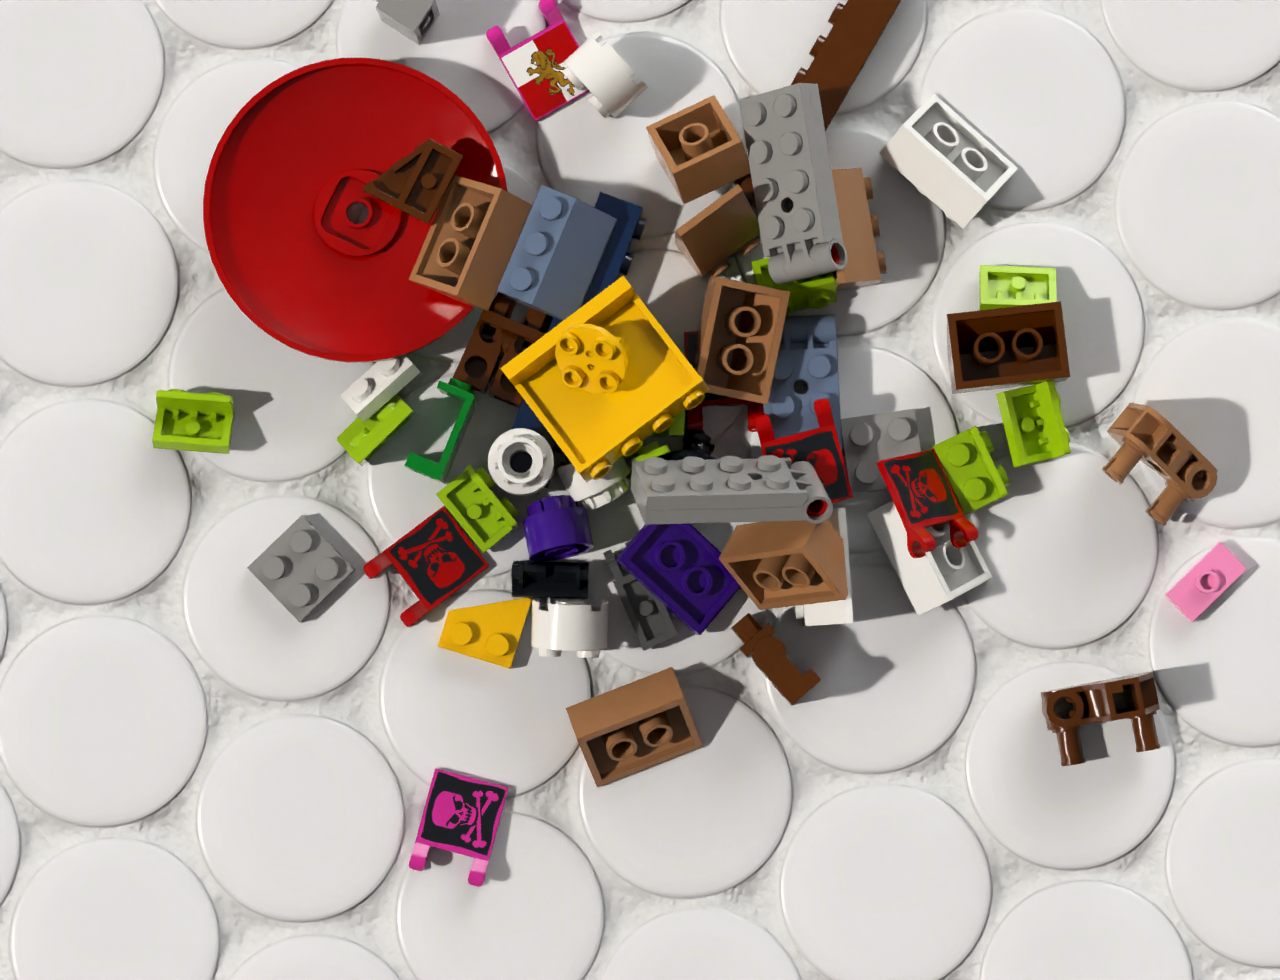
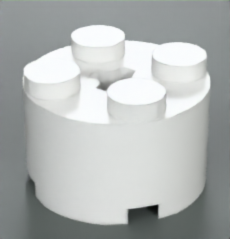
(604, 76)
(569, 627)

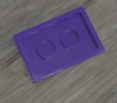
(680, 572)

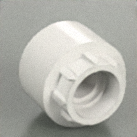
(521, 441)
(595, 492)

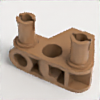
(1158, 444)

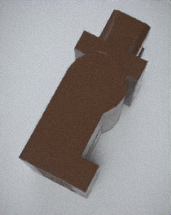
(497, 339)
(771, 659)

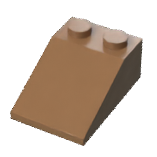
(719, 234)

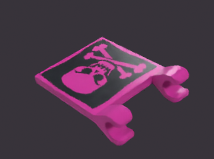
(460, 818)

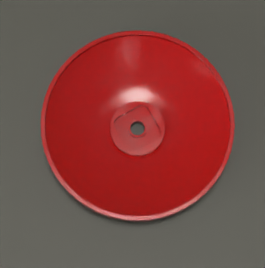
(284, 195)

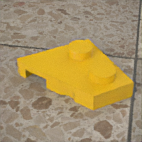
(486, 630)

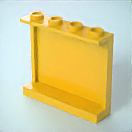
(606, 426)

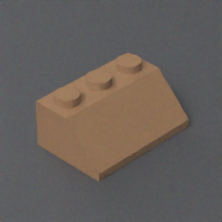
(858, 231)
(470, 242)
(740, 338)
(787, 563)
(634, 727)

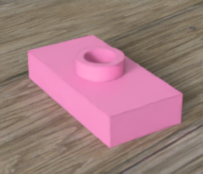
(1205, 582)

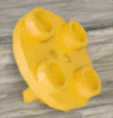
(575, 359)

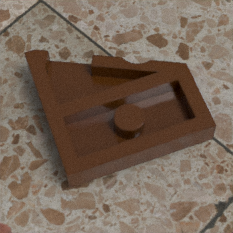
(418, 181)

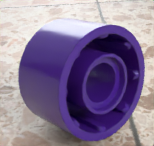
(556, 529)

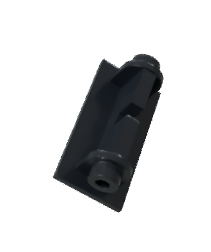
(550, 579)

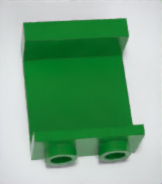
(440, 471)

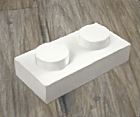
(379, 385)

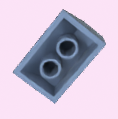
(557, 254)

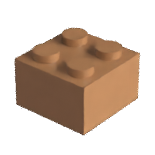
(699, 149)

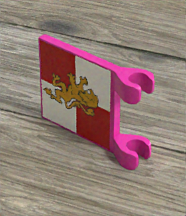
(538, 63)

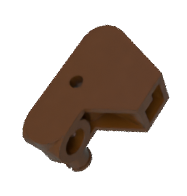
(1095, 704)

